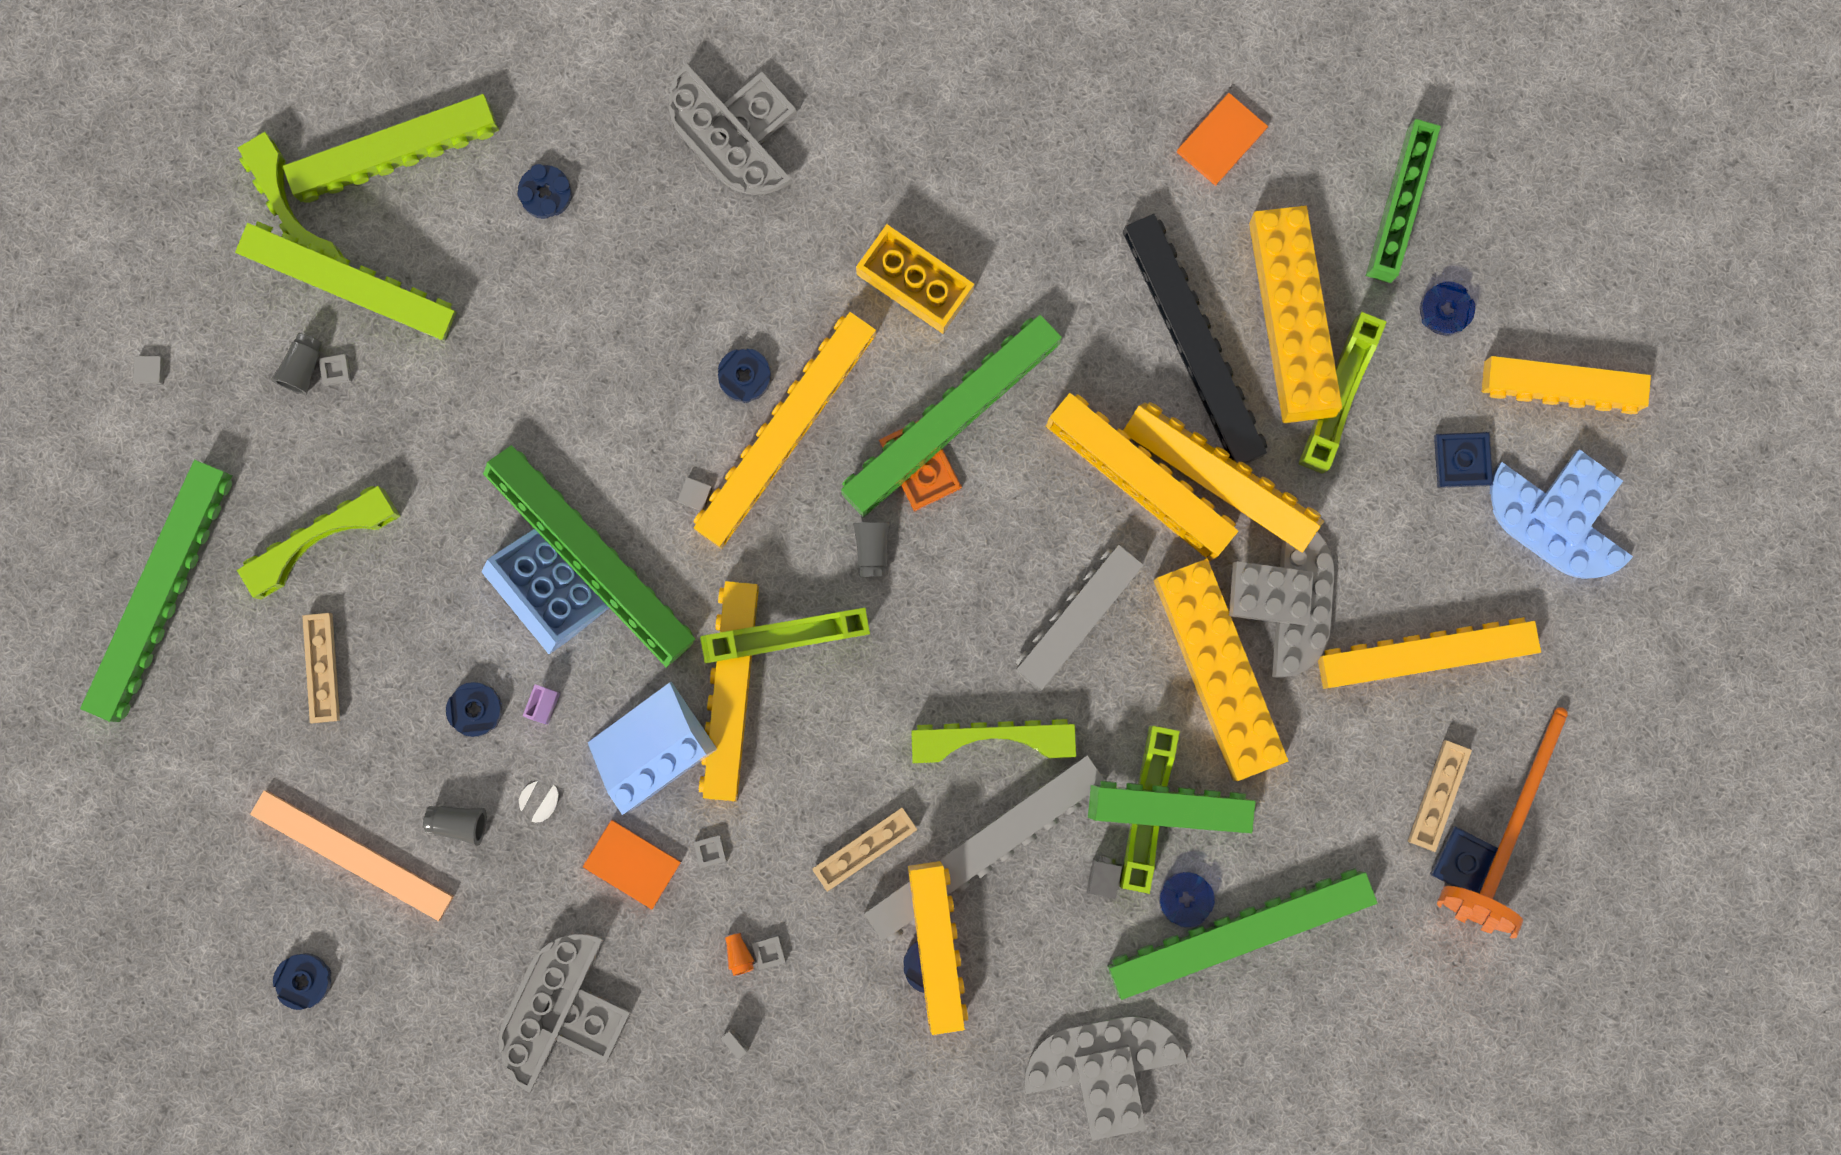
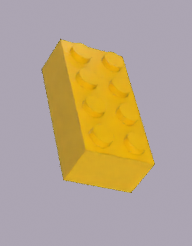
(914, 279)

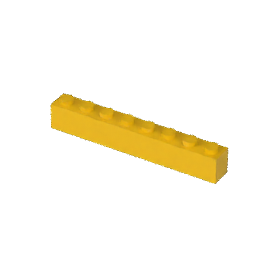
(1223, 476)
(1429, 654)
(729, 697)

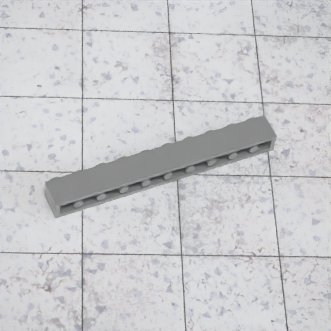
(993, 842)

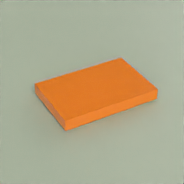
(1222, 139)
(931, 481)
(632, 864)

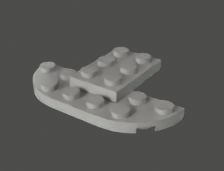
(731, 133)
(1294, 597)
(555, 1008)
(1104, 1063)

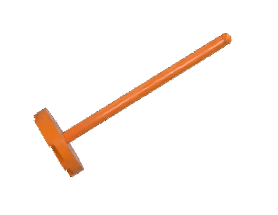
(1482, 907)

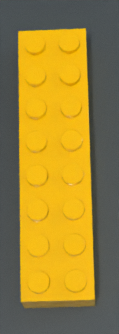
(1295, 314)
(1141, 477)
(1220, 670)

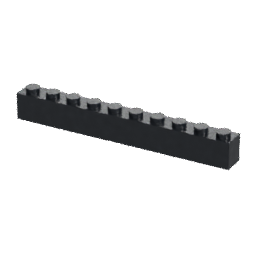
(1193, 340)

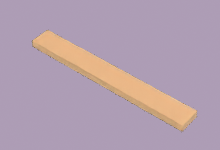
(352, 855)

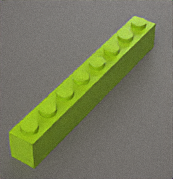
(391, 148)
(345, 281)

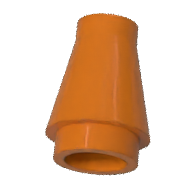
(738, 955)

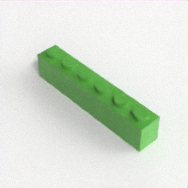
(1403, 201)
(1171, 809)

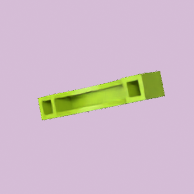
(266, 163)
(1350, 368)
(270, 570)
(784, 635)
(1049, 740)
(1142, 839)

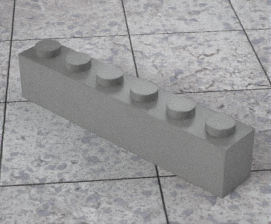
(1079, 617)

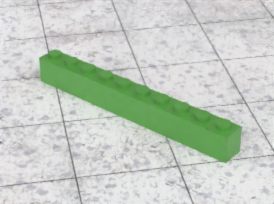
(950, 416)
(589, 555)
(157, 592)
(1241, 934)

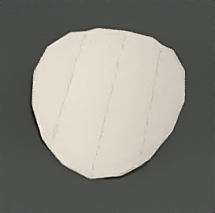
(547, 806)

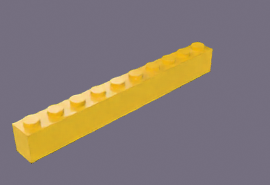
(785, 430)

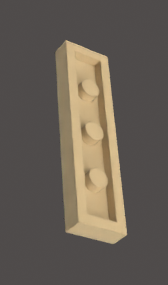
(321, 668)
(1439, 796)
(864, 849)

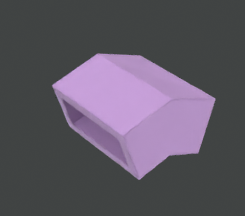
(541, 704)

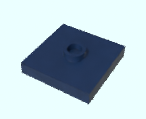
(1463, 460)
(1464, 860)

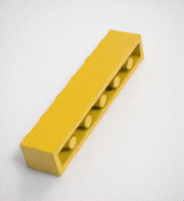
(1566, 383)
(936, 947)

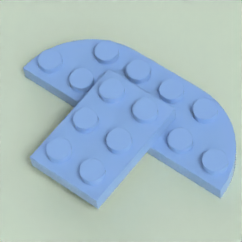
(1560, 521)

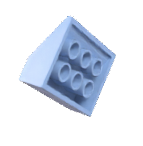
(543, 590)
(649, 748)

